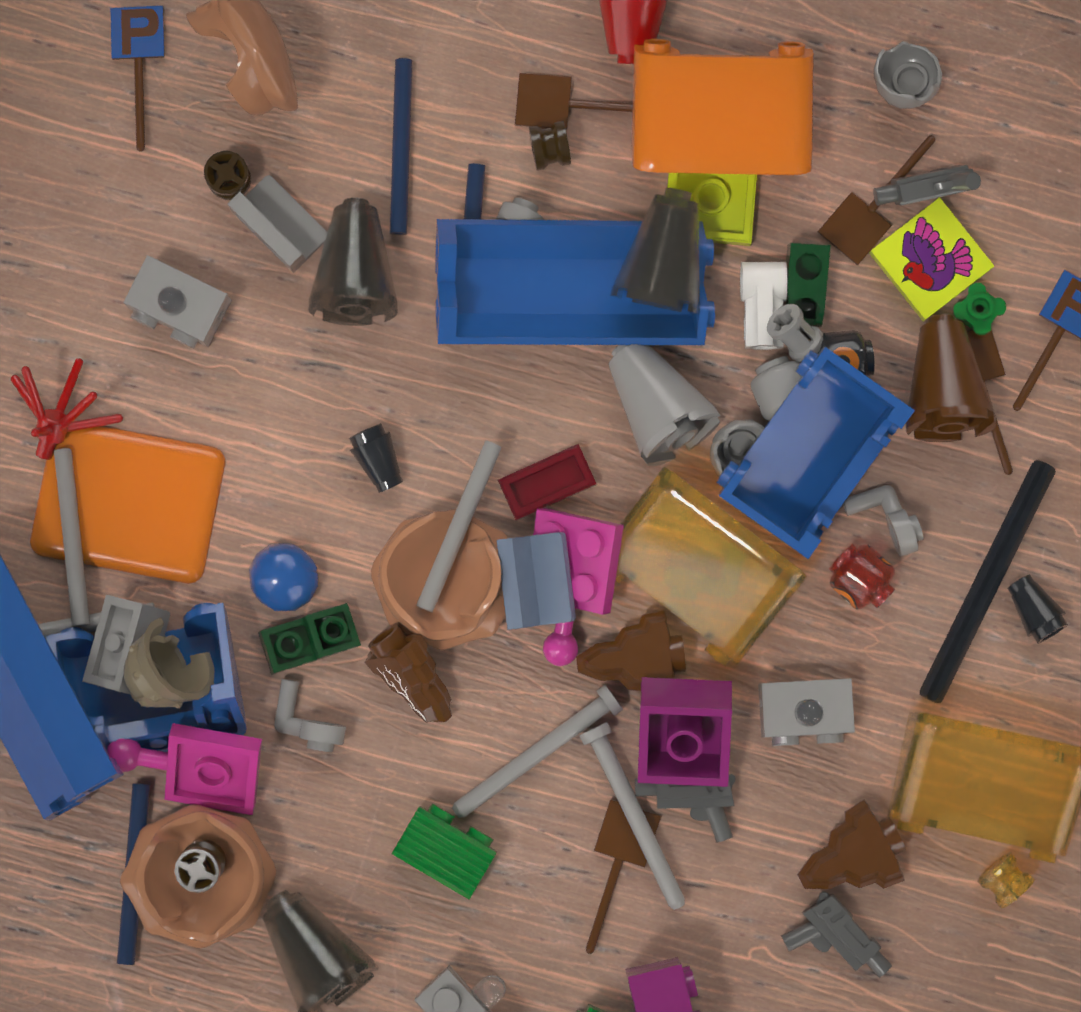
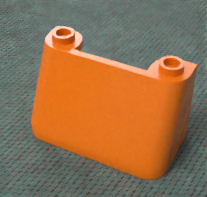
(722, 111)

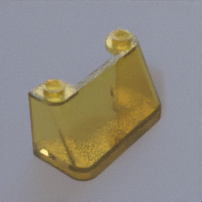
(704, 566)
(987, 784)

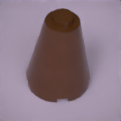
(947, 385)

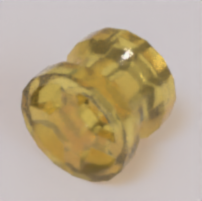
(1006, 880)

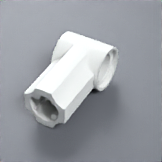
(763, 292)

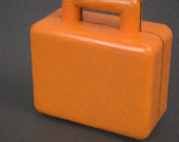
(139, 501)

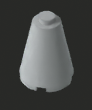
(660, 404)

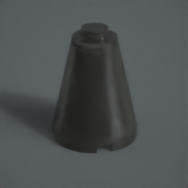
(664, 256)
(354, 269)
(314, 953)

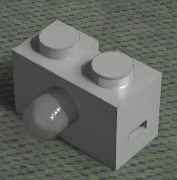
(177, 301)
(806, 709)
(452, 994)

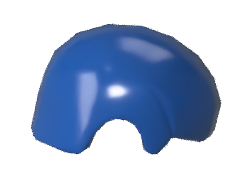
(283, 577)

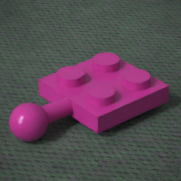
(593, 564)
(200, 766)

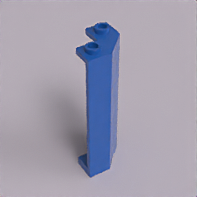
(551, 286)
(42, 715)

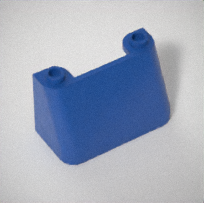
(813, 450)
(120, 717)

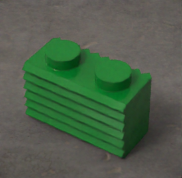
(445, 851)

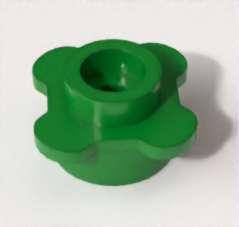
(978, 321)

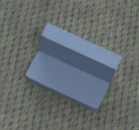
(536, 580)

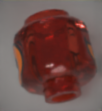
(862, 576)

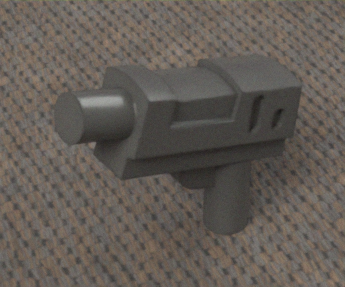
(928, 185)
(704, 801)
(833, 926)

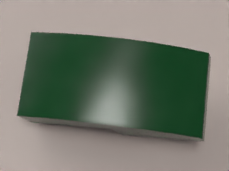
(309, 638)

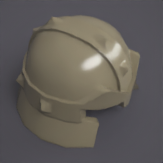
(158, 672)

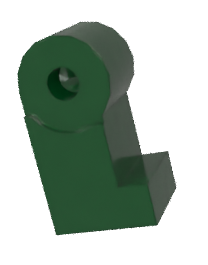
(808, 279)

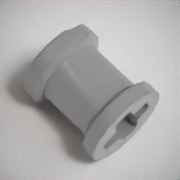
(795, 331)

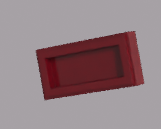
(547, 482)

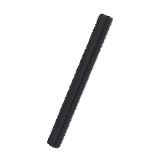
(987, 581)

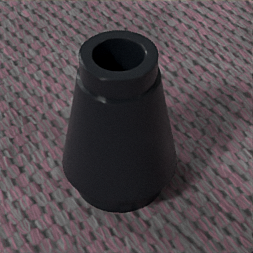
(377, 457)
(1036, 609)

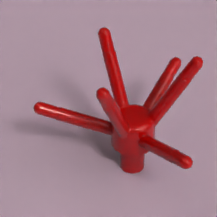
(53, 423)

